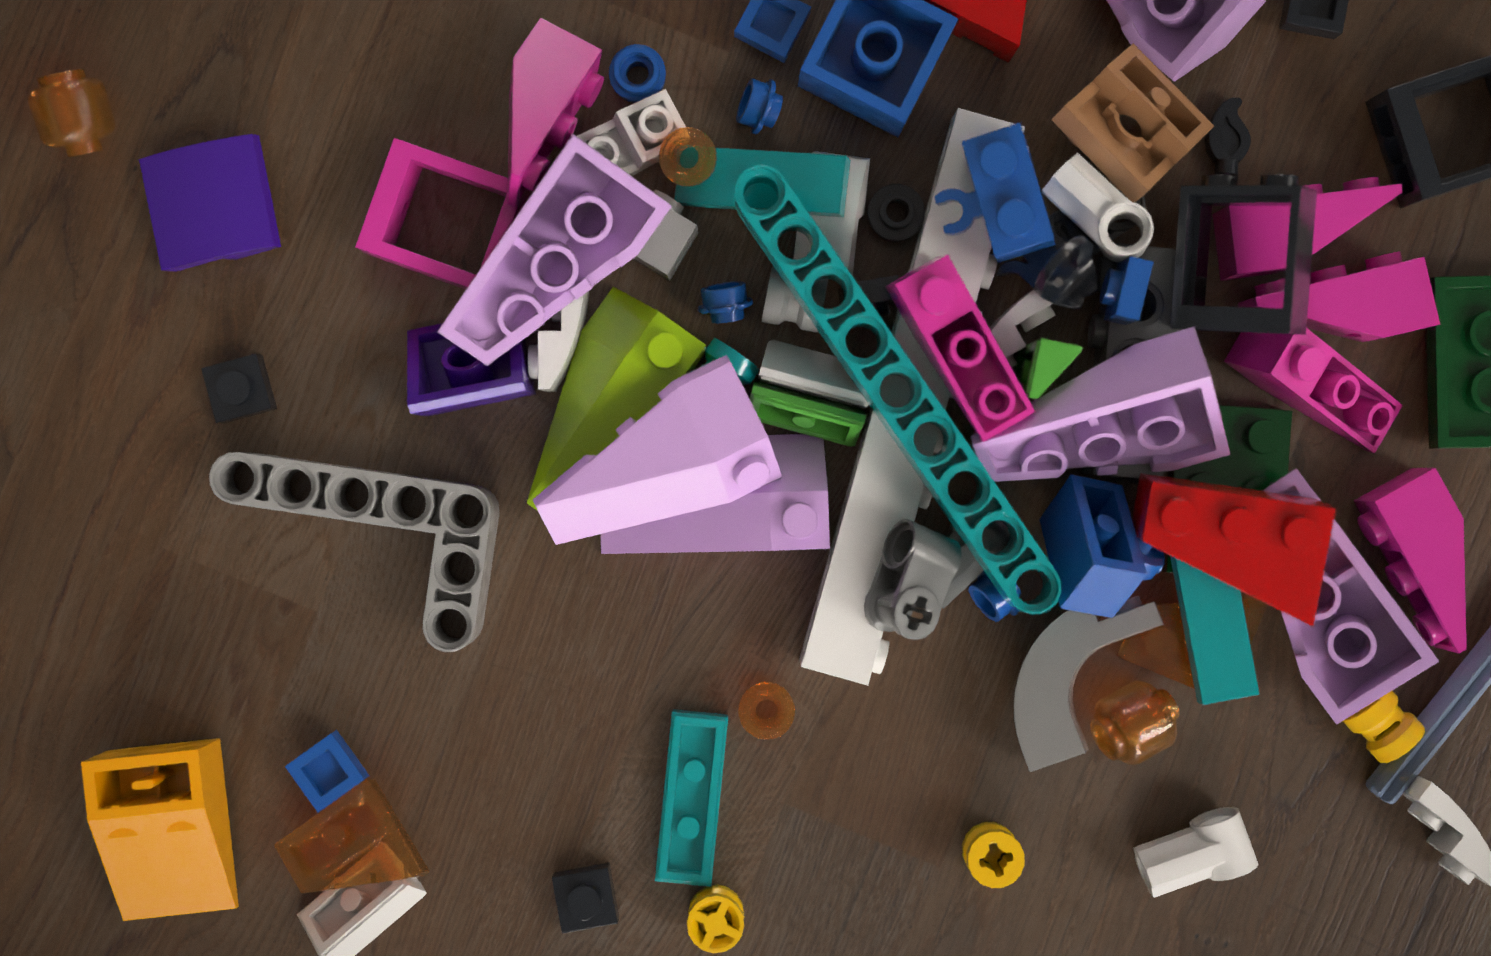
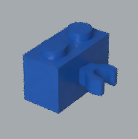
(1003, 195)
(1095, 546)

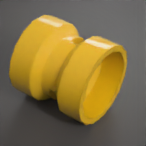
(1386, 728)

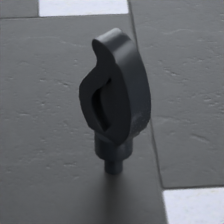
(1228, 139)

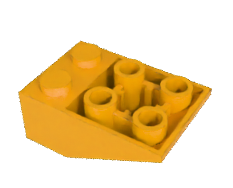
(162, 827)

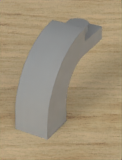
(1045, 683)

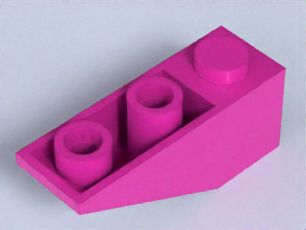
(548, 86)
(1255, 238)
(1364, 305)
(960, 346)
(1316, 383)
(1424, 546)

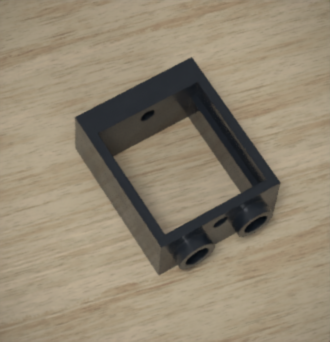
(1405, 139)
(1193, 255)

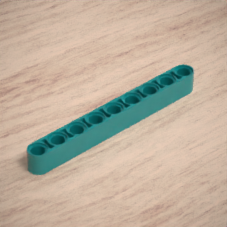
(922, 407)

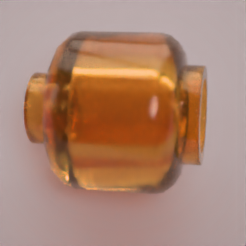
(72, 112)
(1135, 722)

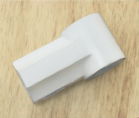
(1094, 205)
(1211, 848)

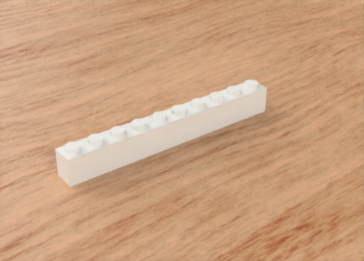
(882, 480)

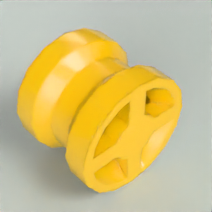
(988, 842)
(711, 930)

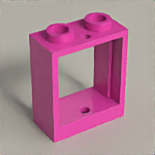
(394, 198)

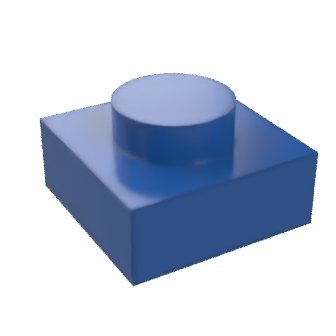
(772, 25)
(1125, 290)
(327, 771)

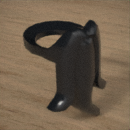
(1059, 272)

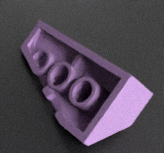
(1182, 32)
(562, 242)
(1132, 409)
(679, 458)
(776, 517)
(1359, 634)

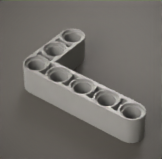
(384, 508)

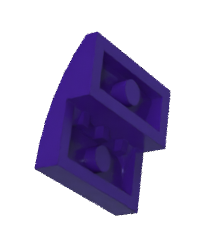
(210, 202)

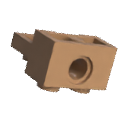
(1106, 130)

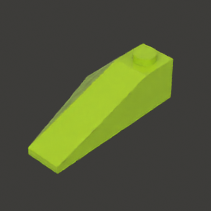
(615, 374)

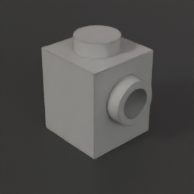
(669, 241)

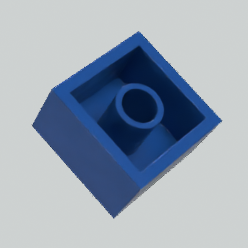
(876, 58)

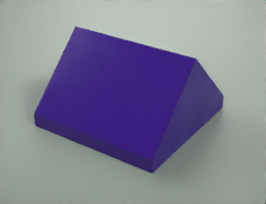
(450, 379)

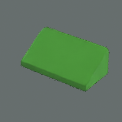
(1042, 363)
(807, 414)

